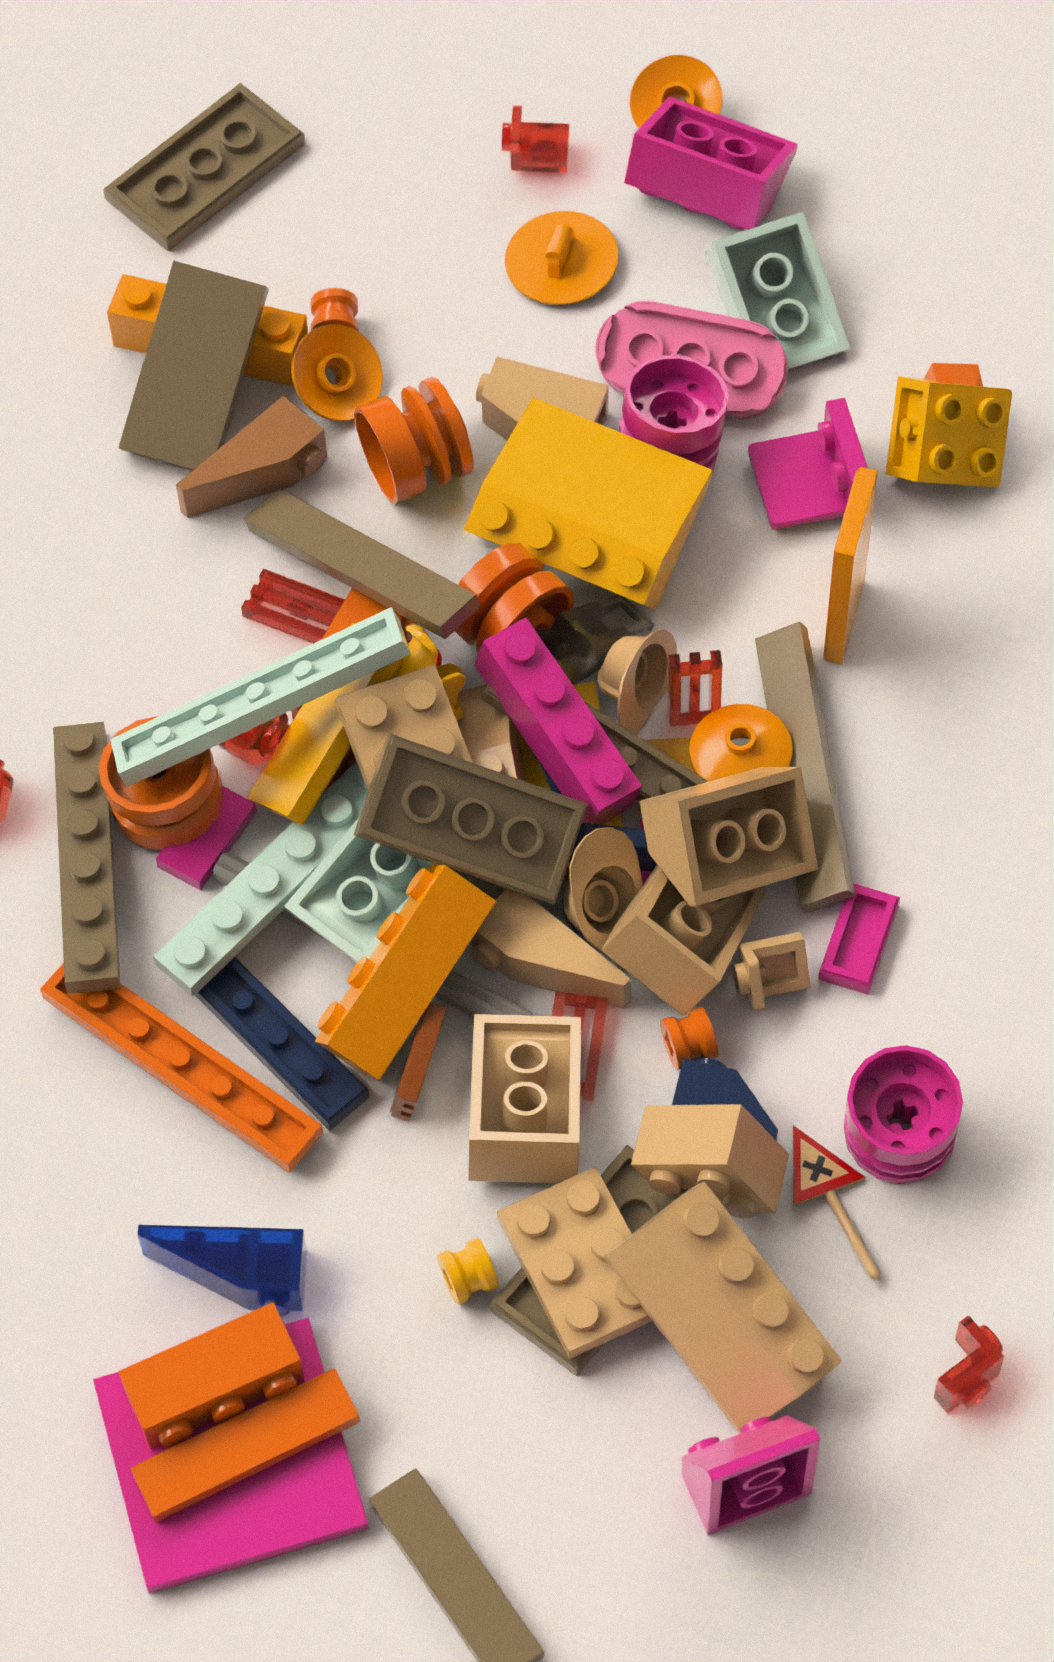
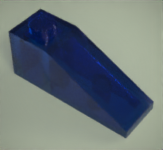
(235, 1262)

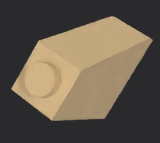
(513, 385)

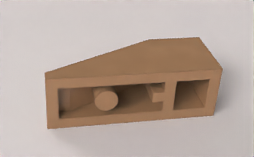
(258, 460)

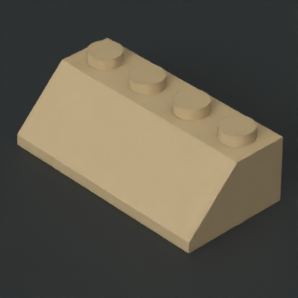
(722, 1307)

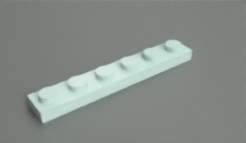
(259, 697)
(261, 888)

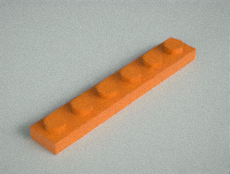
(191, 1069)

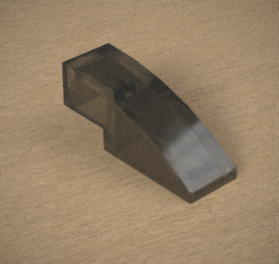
(587, 632)

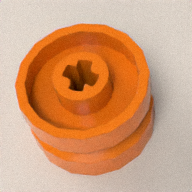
(509, 588)
(166, 806)

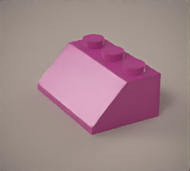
(709, 163)

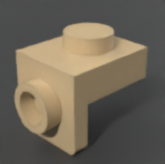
(771, 968)

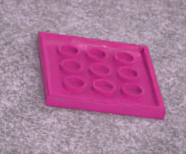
(259, 1518)

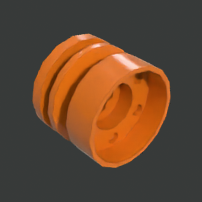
(423, 436)

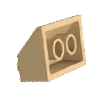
(731, 833)

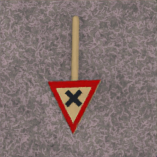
(822, 1173)

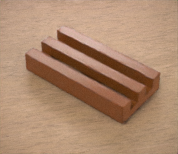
(417, 1062)

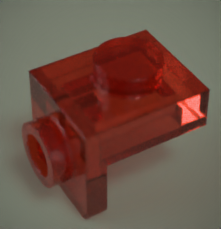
(536, 144)
(971, 1377)

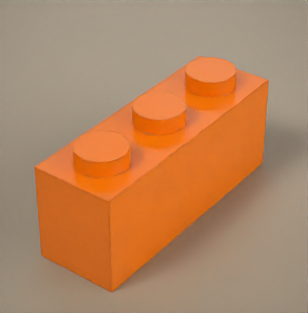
(212, 1376)

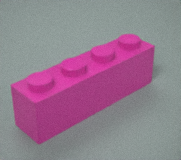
(557, 722)

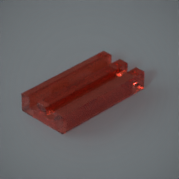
(294, 597)
(693, 669)
(581, 1002)

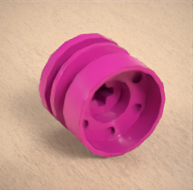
(676, 407)
(919, 1091)

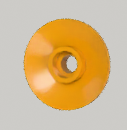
(676, 77)
(353, 363)
(715, 754)

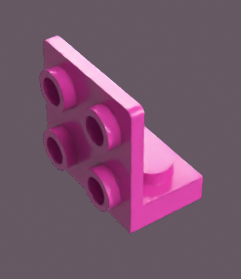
(809, 473)

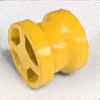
(467, 1271)

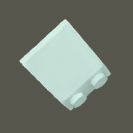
(779, 282)
(355, 893)

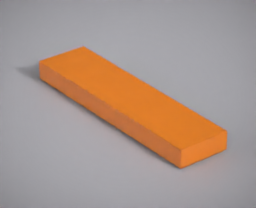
(245, 1445)

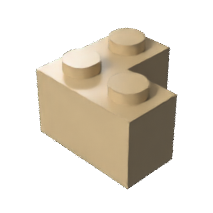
(712, 1145)

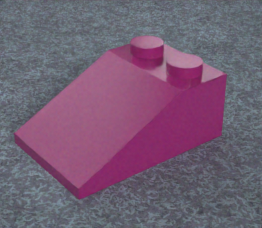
(751, 1471)

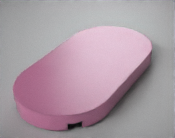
(737, 348)

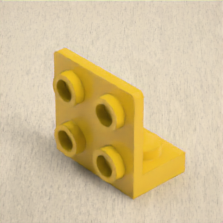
(948, 432)

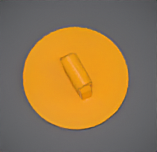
(561, 258)

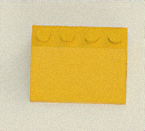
(591, 502)

